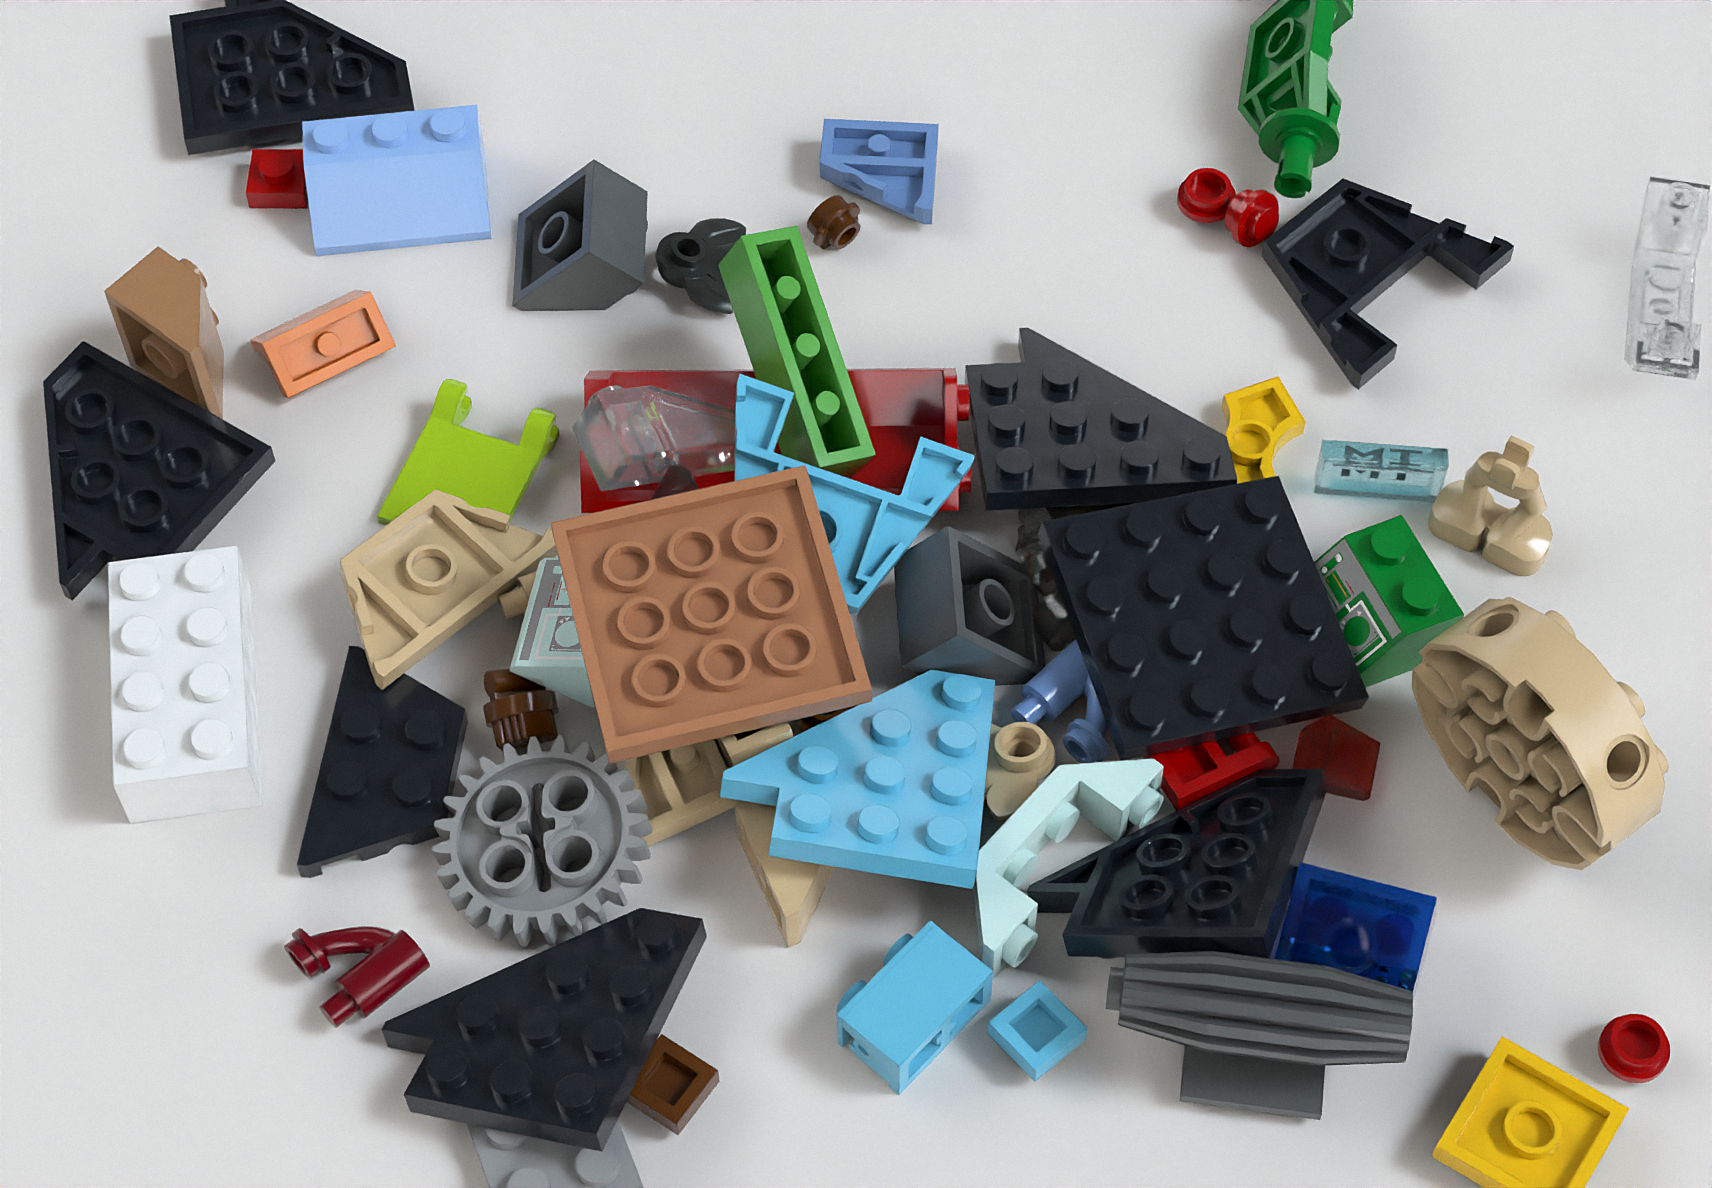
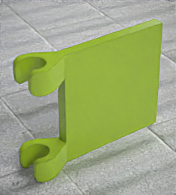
(469, 462)

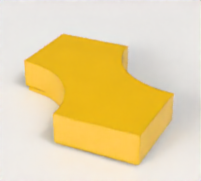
(1259, 425)

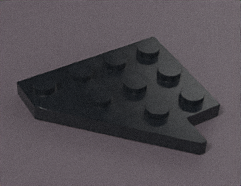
(1082, 436)
(553, 1037)

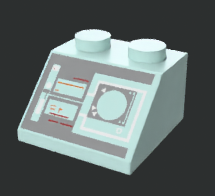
(548, 638)

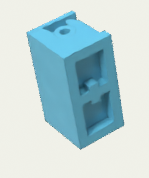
(913, 1005)

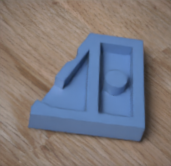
(883, 163)

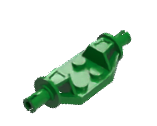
(1288, 88)

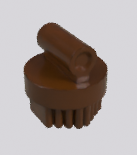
(519, 709)

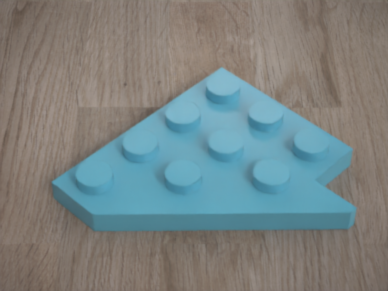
(883, 783)

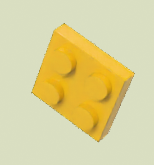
(1528, 1125)

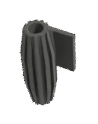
(1260, 1025)

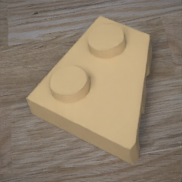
(680, 787)

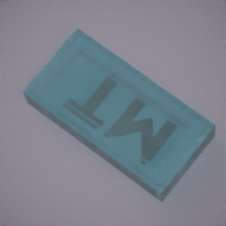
(1380, 471)

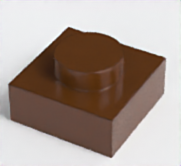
(672, 1085)

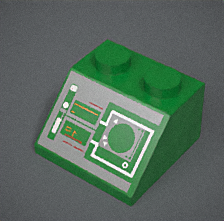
(1386, 598)

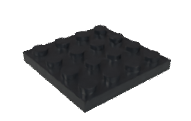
(1201, 617)

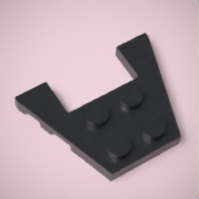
(1351, 251)

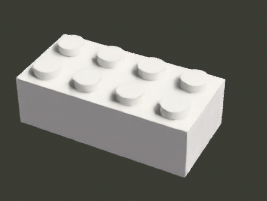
(183, 685)

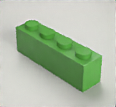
(796, 349)

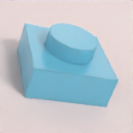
(1037, 1030)

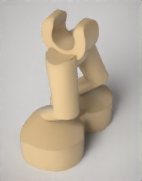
(1468, 515)

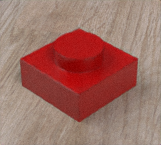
(277, 179)

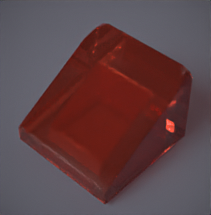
(1342, 752)

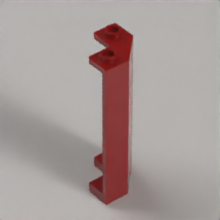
(894, 403)

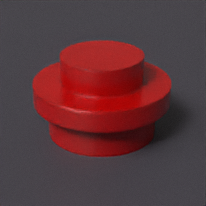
(1205, 195)
(1252, 217)
(1634, 1048)

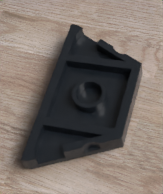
(381, 768)

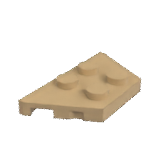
(433, 577)

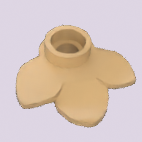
(1015, 763)

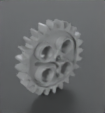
(482, 849)

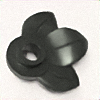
(693, 261)

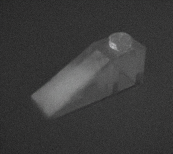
(643, 430)

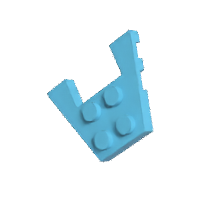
(862, 523)

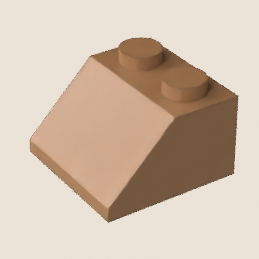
(170, 327)

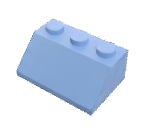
(396, 180)

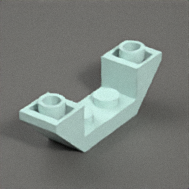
(1104, 793)

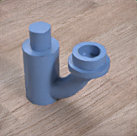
(1053, 692)

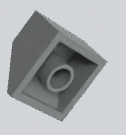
(581, 243)
(966, 611)

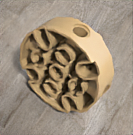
(1540, 731)

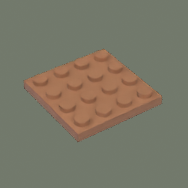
(709, 614)

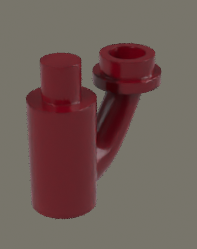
(389, 967)

